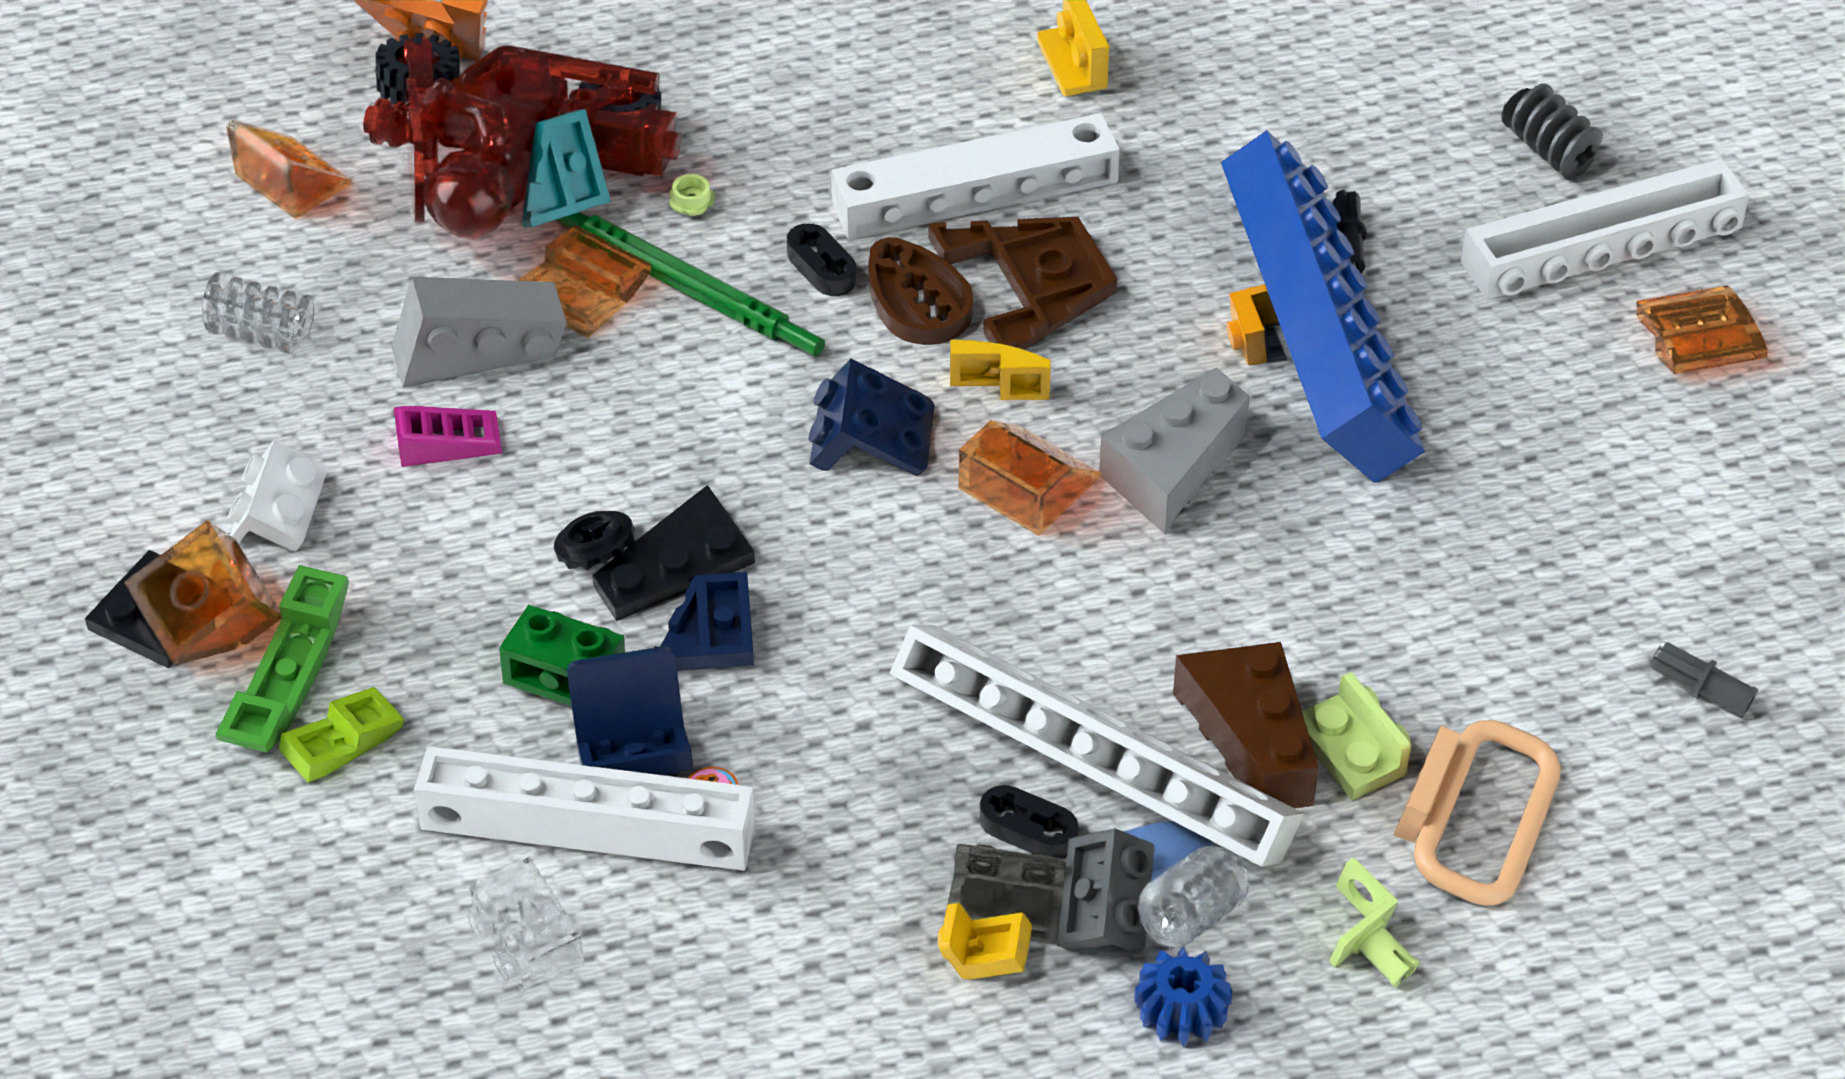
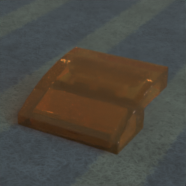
(590, 278)
(1702, 329)

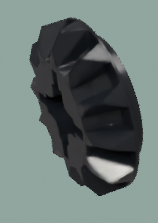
(594, 539)

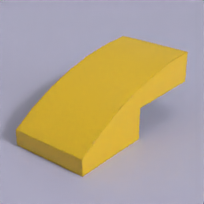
(1016, 371)

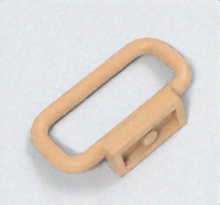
(1438, 791)

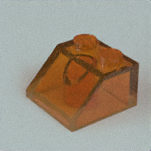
(1022, 475)
(203, 596)

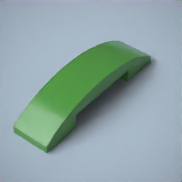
(290, 663)

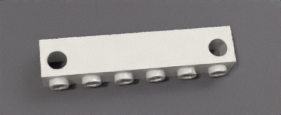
(974, 176)
(1604, 229)
(585, 808)

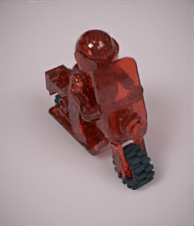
(494, 119)

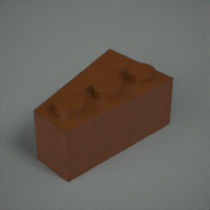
(1252, 717)

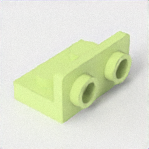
(1357, 739)

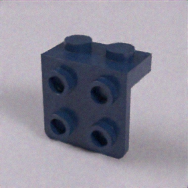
(873, 415)
(630, 712)

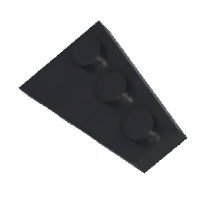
(664, 560)

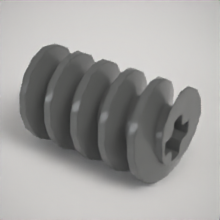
(1552, 129)

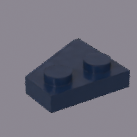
(712, 624)

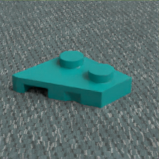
(563, 170)

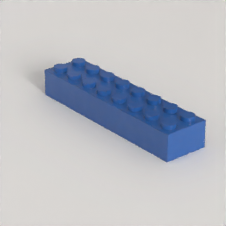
(1323, 308)

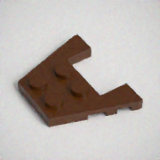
(1047, 264)

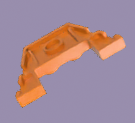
(452, 20)

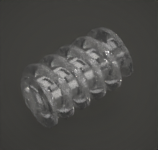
(256, 316)
(1192, 896)

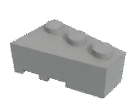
(474, 327)
(1174, 446)

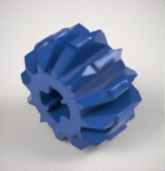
(1183, 995)

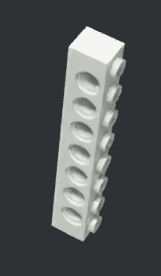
(1097, 744)

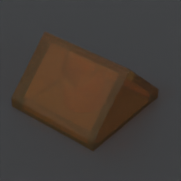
(282, 168)

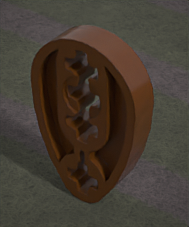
(900, 305)

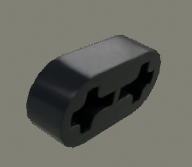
(828, 254)
(1028, 821)

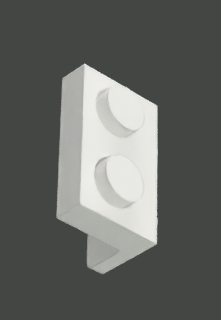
(278, 496)

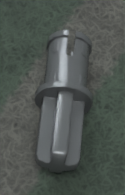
(1703, 678)

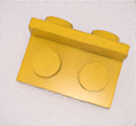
(1076, 50)

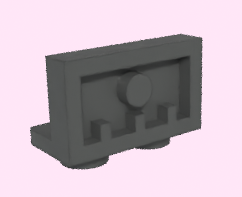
(1104, 891)

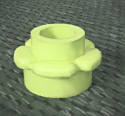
(691, 195)

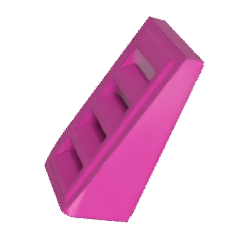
(420, 446)

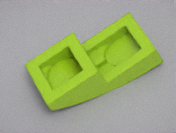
(350, 729)

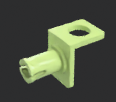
(1370, 933)

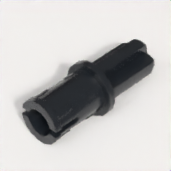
(1349, 208)

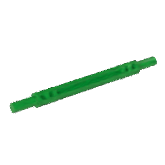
(702, 285)

